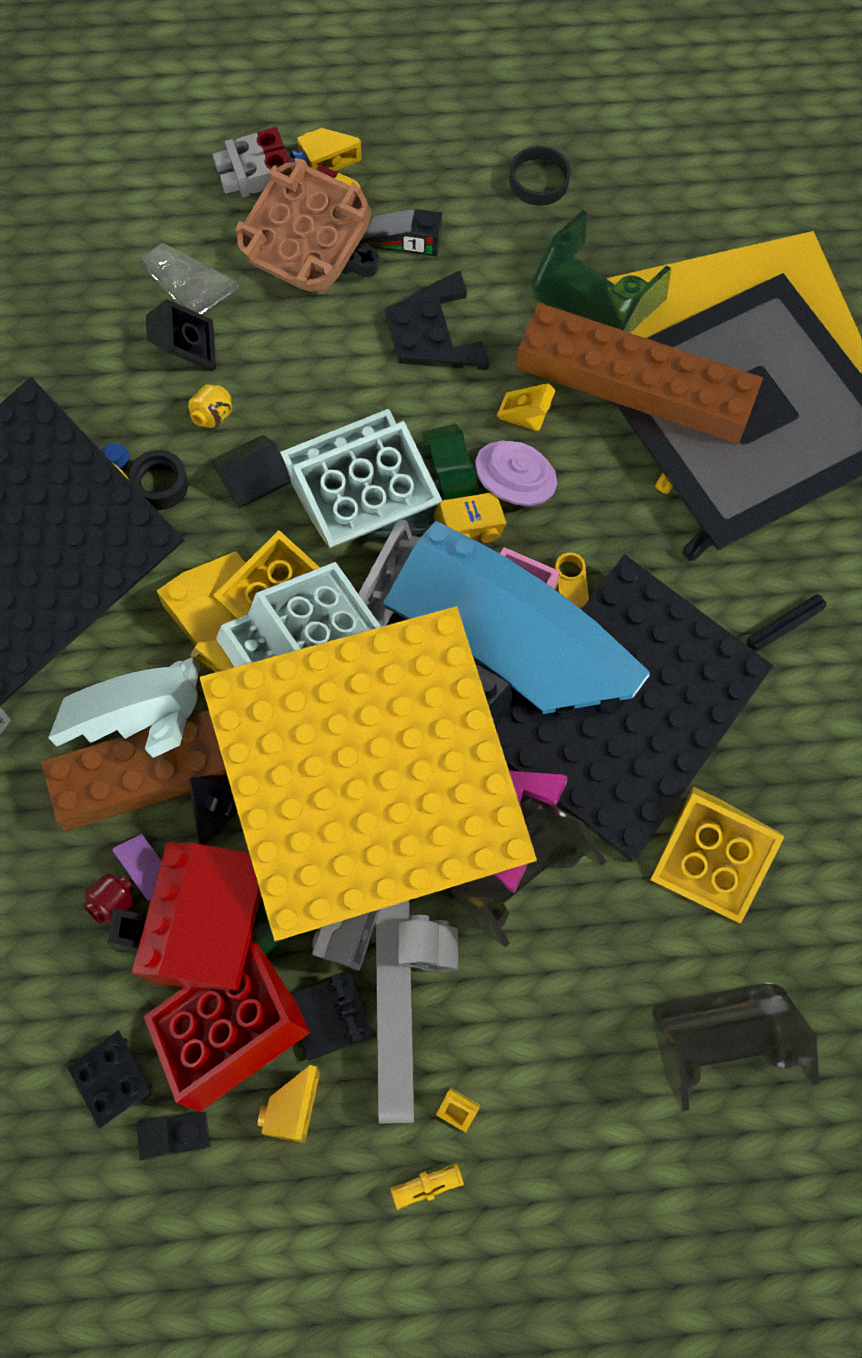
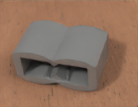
(428, 944)

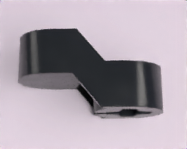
(363, 261)

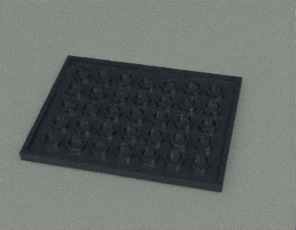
(639, 753)

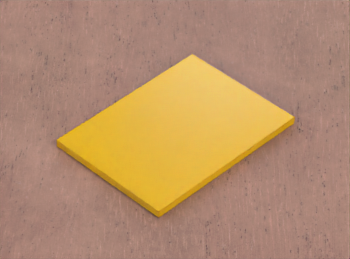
(720, 276)

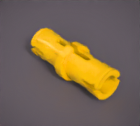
(426, 1186)

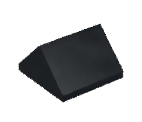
(252, 470)

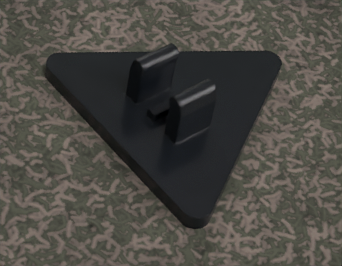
(212, 806)

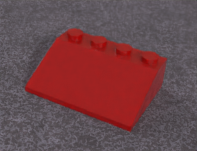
(199, 918)
(224, 1036)

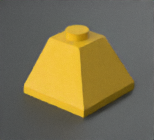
(291, 1107)

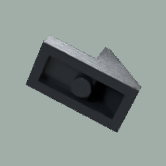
(173, 1135)

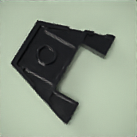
(421, 329)

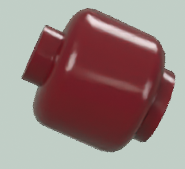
(107, 895)

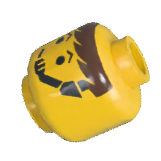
(210, 406)

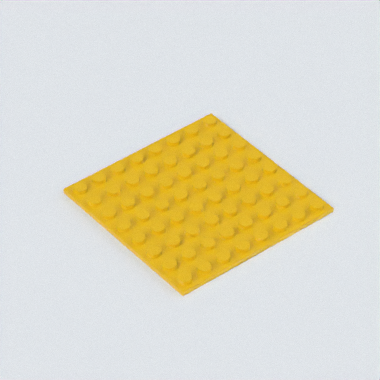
(366, 772)

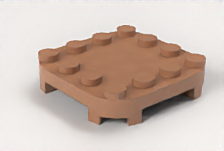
(304, 226)

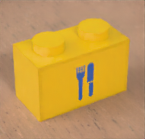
(473, 516)

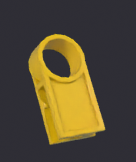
(576, 587)

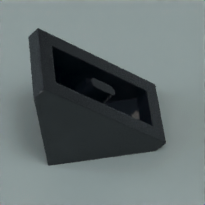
(126, 930)

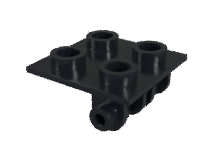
(332, 1015)
(110, 1079)

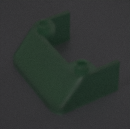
(578, 289)

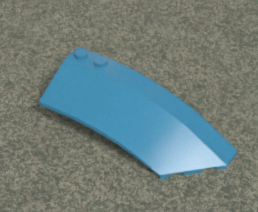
(515, 623)

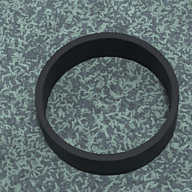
(542, 153)

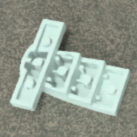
(131, 704)

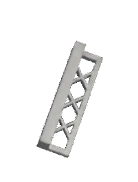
(386, 571)

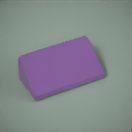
(140, 863)

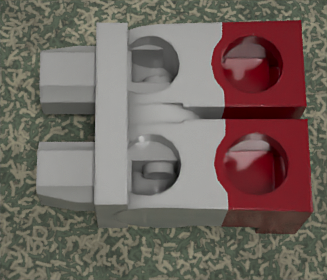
(250, 161)

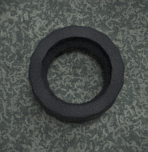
(155, 459)

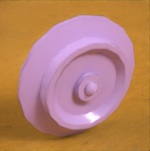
(516, 473)

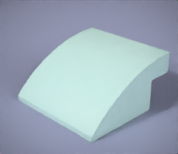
(360, 478)
(297, 616)

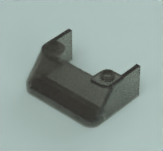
(556, 841)
(731, 1028)

